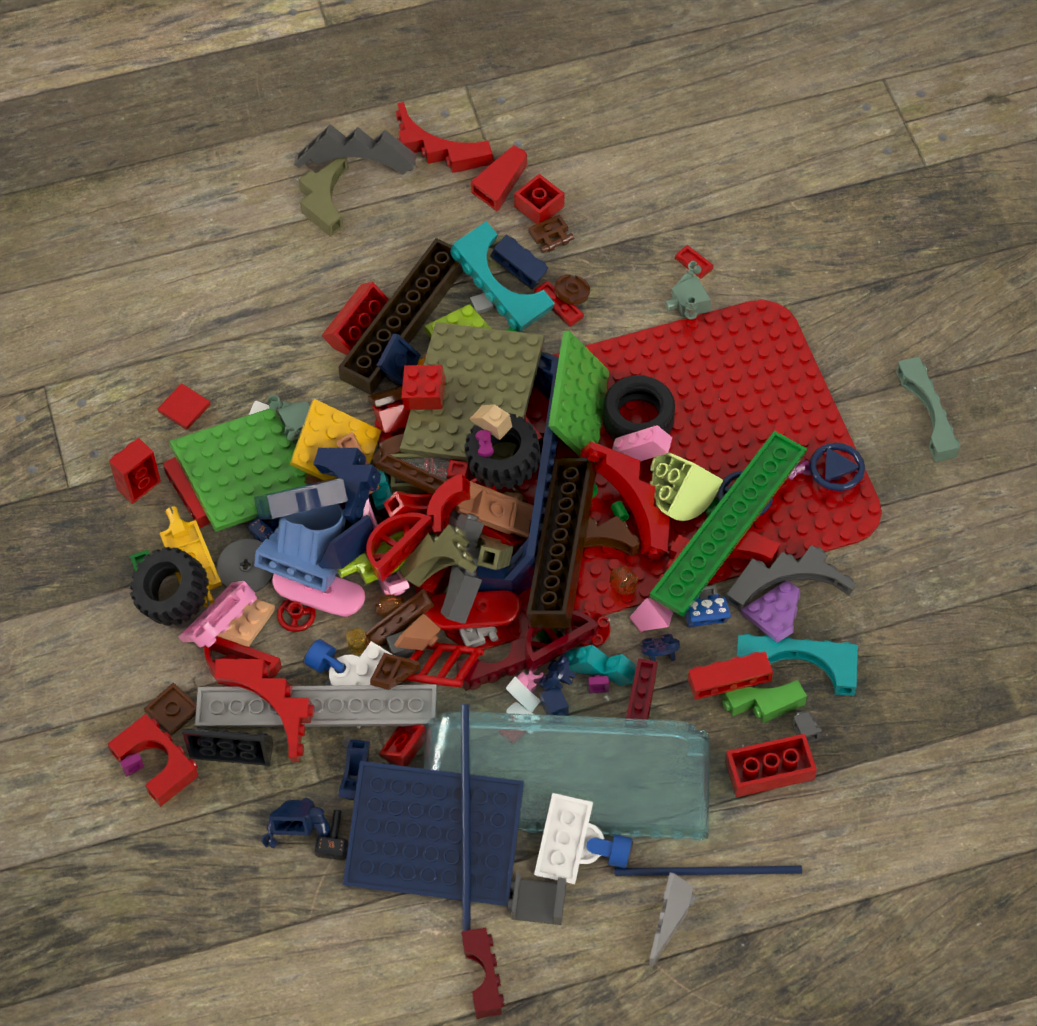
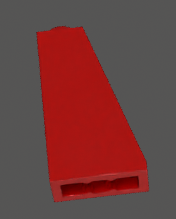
(499, 178)

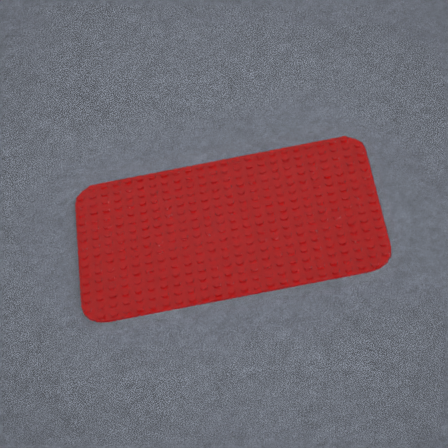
(733, 385)

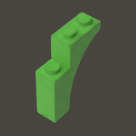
(766, 702)

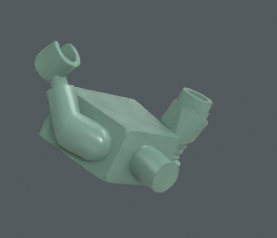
(689, 295)

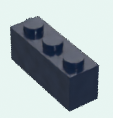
(519, 261)

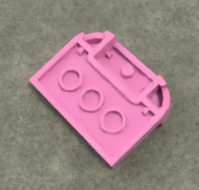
(219, 615)

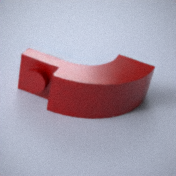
(446, 499)

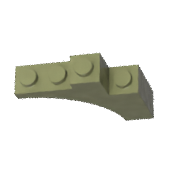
(318, 190)
(436, 554)

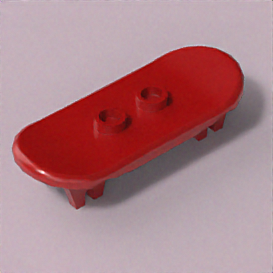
(488, 610)

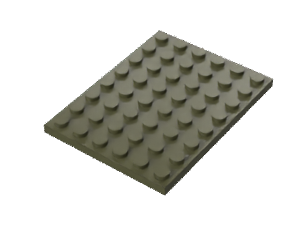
(479, 370)

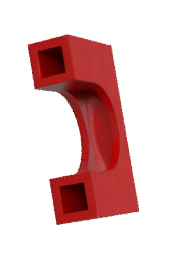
(146, 735)

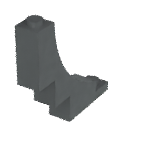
(333, 144)

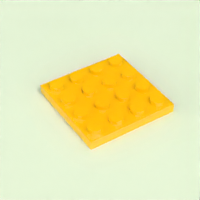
(323, 429)

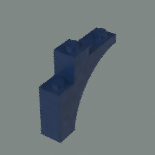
(357, 477)

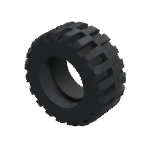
(511, 470)
(151, 575)

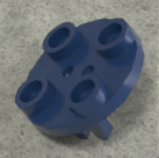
(660, 647)
(557, 672)

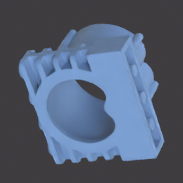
(300, 545)

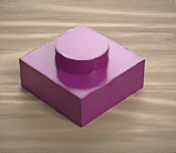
(598, 684)
(132, 764)

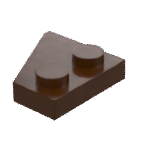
(392, 671)

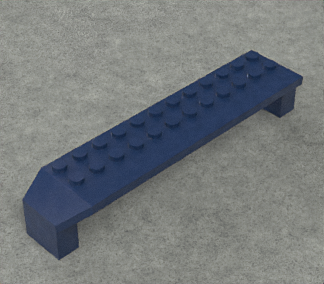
(520, 572)

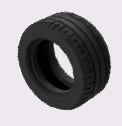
(642, 389)

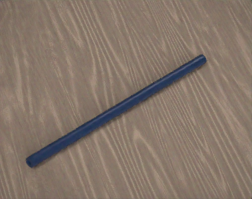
(724, 870)

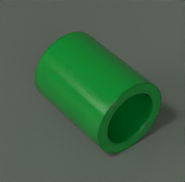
(619, 510)

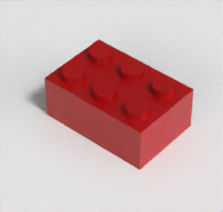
(135, 470)

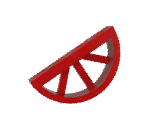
(415, 529)
(237, 651)

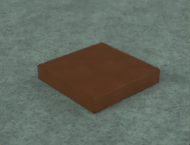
(386, 397)
(171, 709)

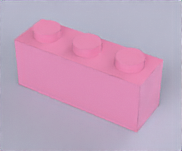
(644, 443)

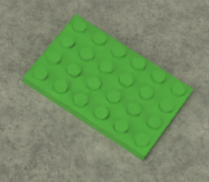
(578, 395)

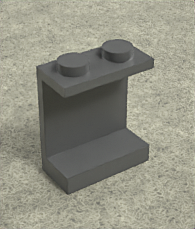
(537, 900)

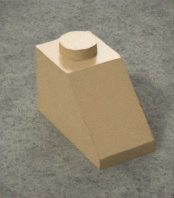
(493, 420)

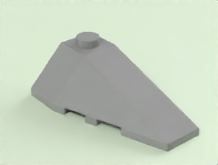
(675, 907)

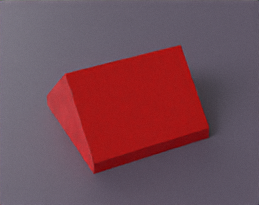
(404, 744)

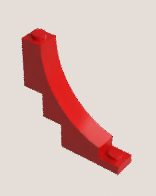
(623, 474)

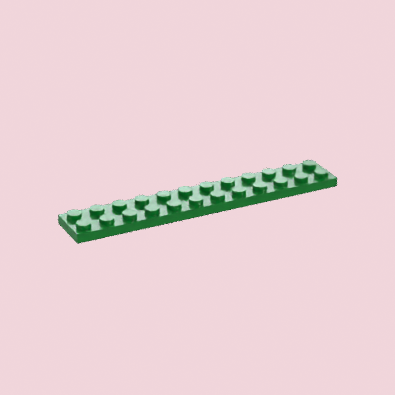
(727, 523)

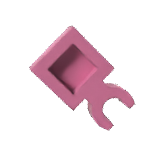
(530, 679)

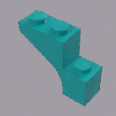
(594, 662)

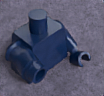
(295, 818)

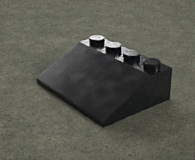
(228, 746)

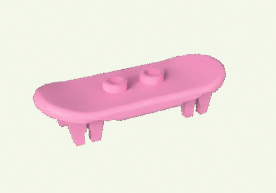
(340, 598)

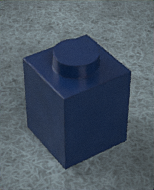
(554, 702)

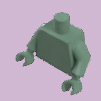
(292, 416)

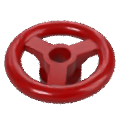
(291, 607)

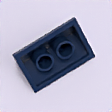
(348, 545)

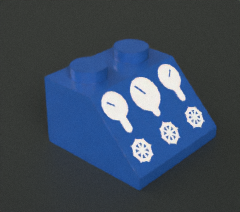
(708, 611)

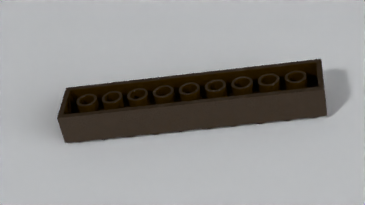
(402, 315)
(561, 543)

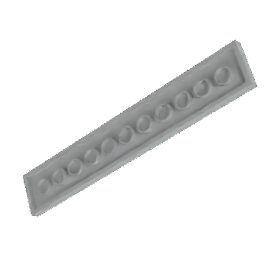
(333, 706)

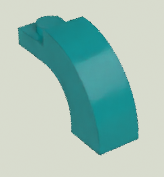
(384, 492)

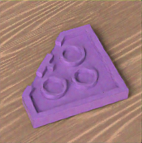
(775, 611)

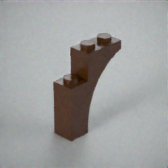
(611, 534)

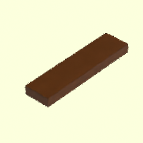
(409, 473)
(400, 618)

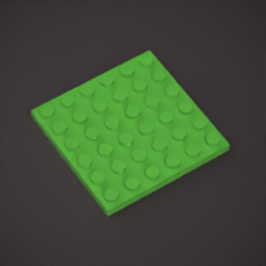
(235, 464)

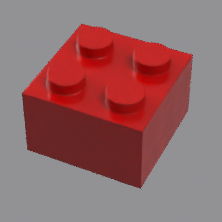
(539, 199)
(423, 387)

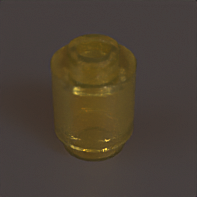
(356, 641)

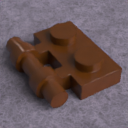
(548, 229)

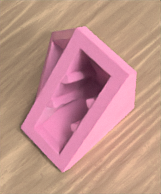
(651, 616)

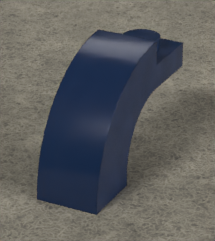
(356, 752)

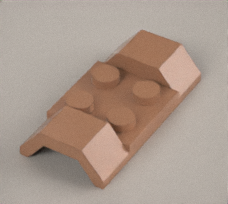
(498, 510)

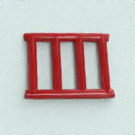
(440, 679)

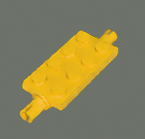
(189, 539)

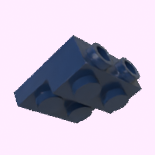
(395, 357)

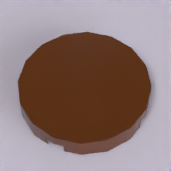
(572, 289)

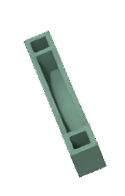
(914, 378)

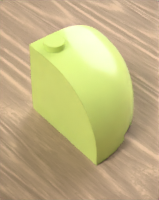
(682, 487)

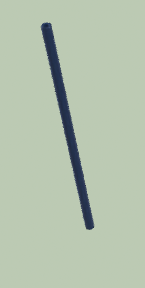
(465, 791)

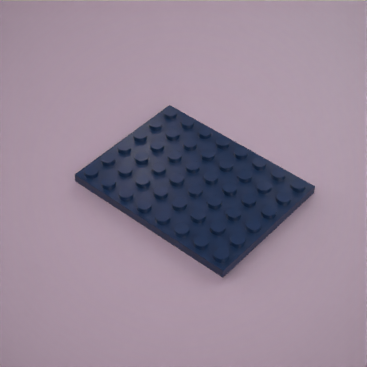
(411, 833)

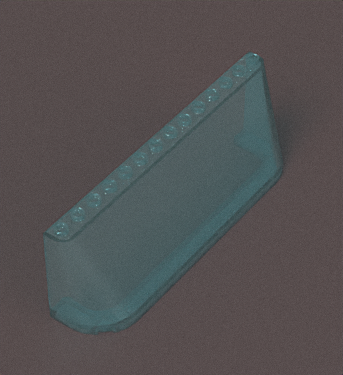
(635, 771)

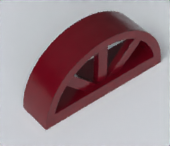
(559, 646)
(642, 690)

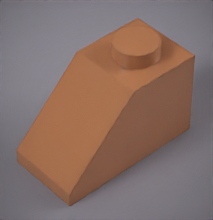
(419, 634)

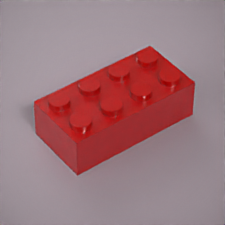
(770, 765)

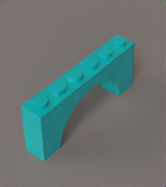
(518, 309)
(835, 659)

